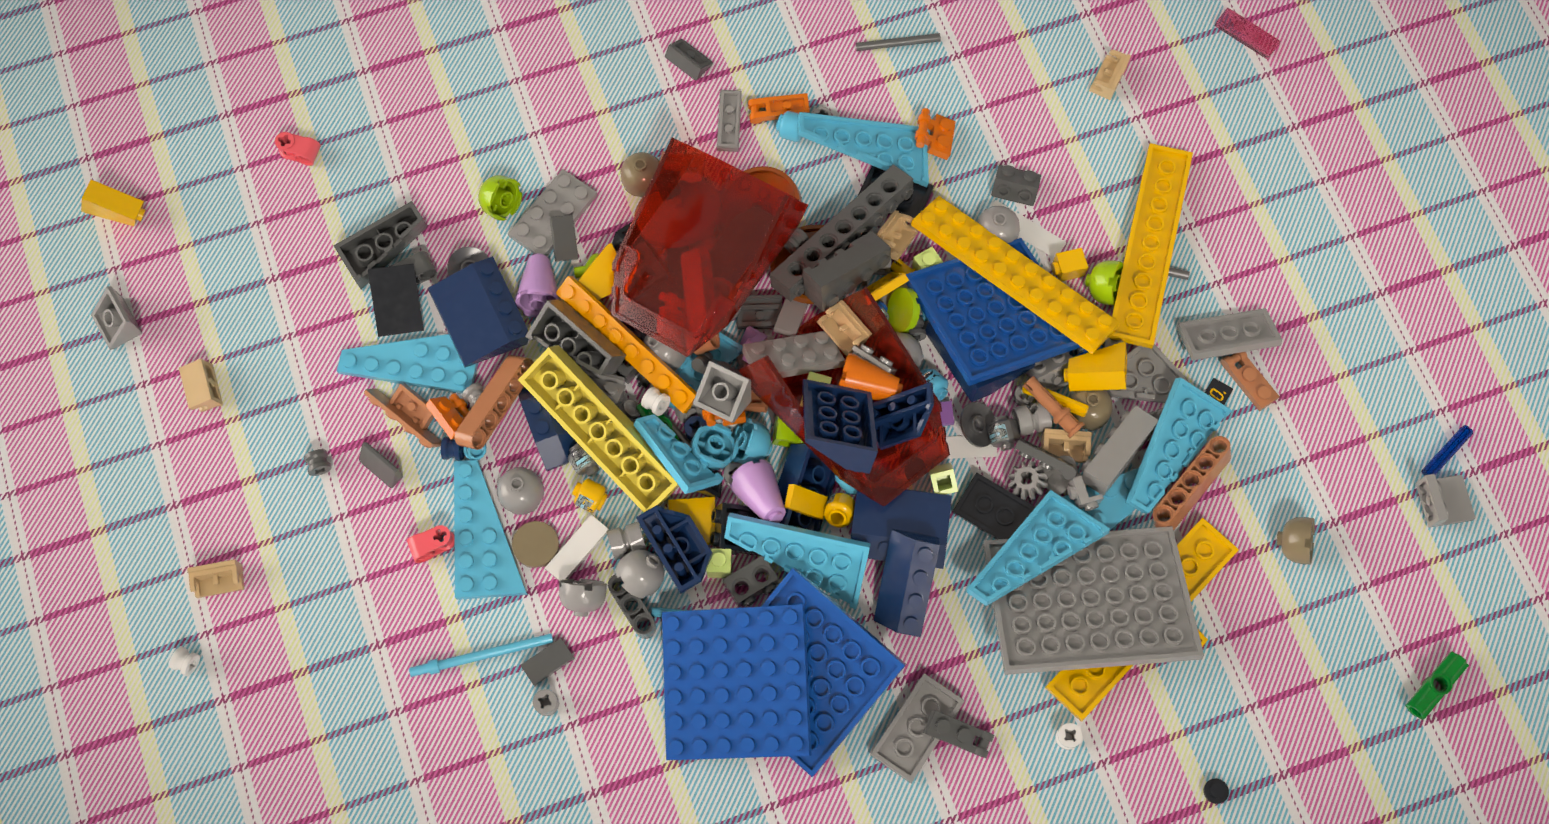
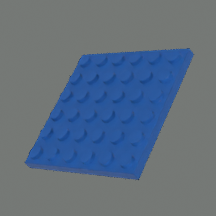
(982, 324)
(844, 667)
(736, 683)

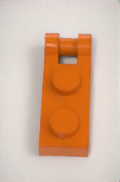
(776, 106)

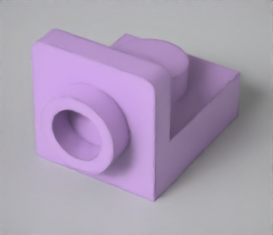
(752, 335)

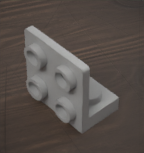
(1051, 371)
(1444, 500)

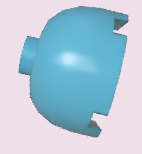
(753, 442)
(714, 446)

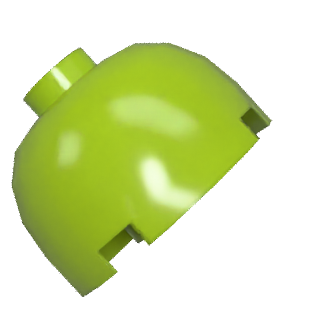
(500, 196)
(1104, 281)

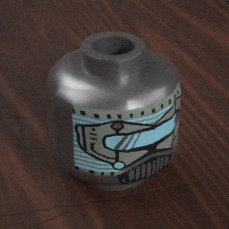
(1003, 432)
(582, 461)

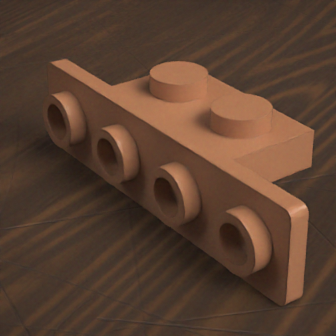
(407, 409)

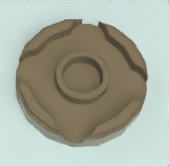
(535, 544)

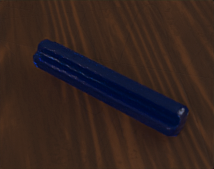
(1448, 451)

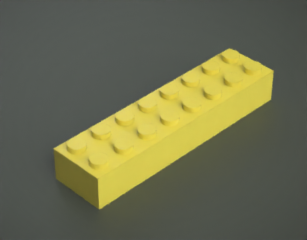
(598, 427)

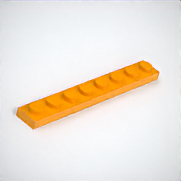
(636, 351)

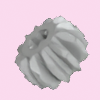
(1031, 472)

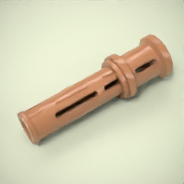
(1061, 415)

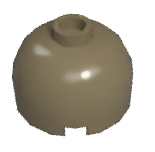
(638, 172)
(1099, 409)
(1298, 540)

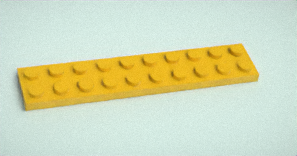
(1150, 245)
(1015, 274)
(1202, 556)

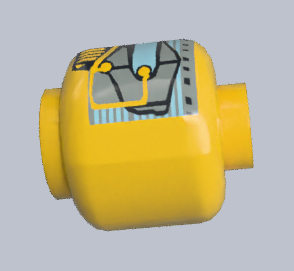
(589, 495)
(839, 510)

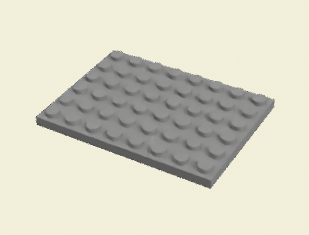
(1100, 607)

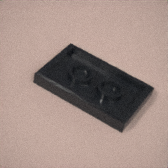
(911, 206)
(395, 300)
(992, 508)

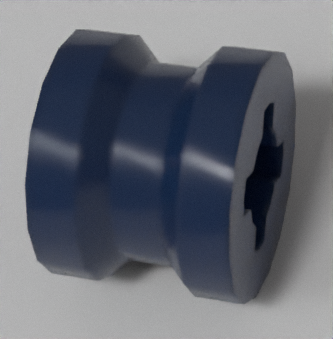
(691, 422)
(450, 449)

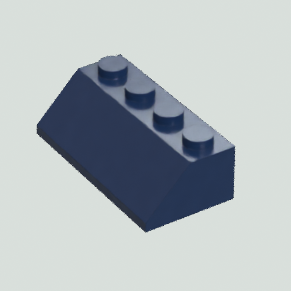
(807, 471)
(906, 582)

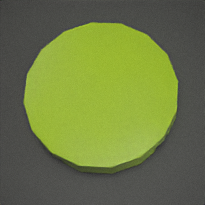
(903, 310)

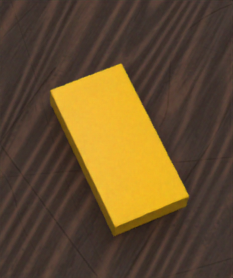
(805, 501)

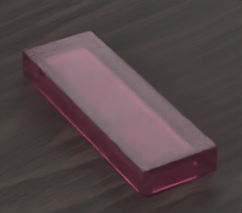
(1247, 33)

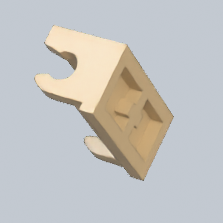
(1110, 74)
(897, 233)
(844, 327)
(200, 385)
(1060, 444)
(216, 578)

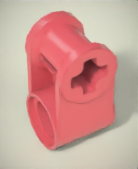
(297, 148)
(427, 544)

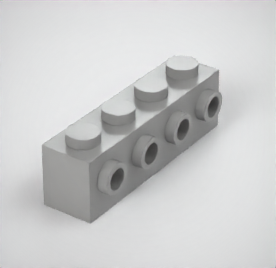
(1119, 449)

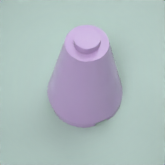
(536, 285)
(759, 490)

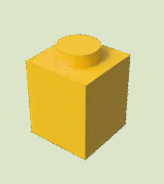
(1069, 264)

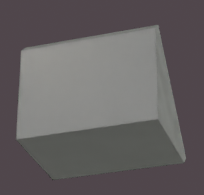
(115, 319)
(723, 392)

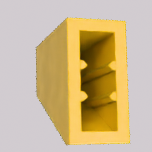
(111, 204)
(599, 275)
(1099, 371)

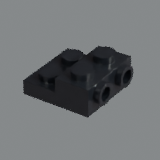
(719, 517)

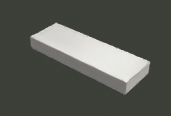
(577, 549)

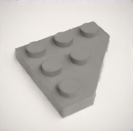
(1148, 376)

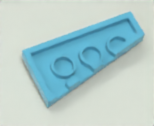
(676, 456)

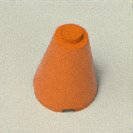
(868, 377)

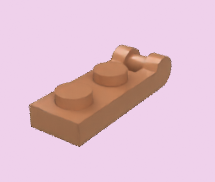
(1250, 380)

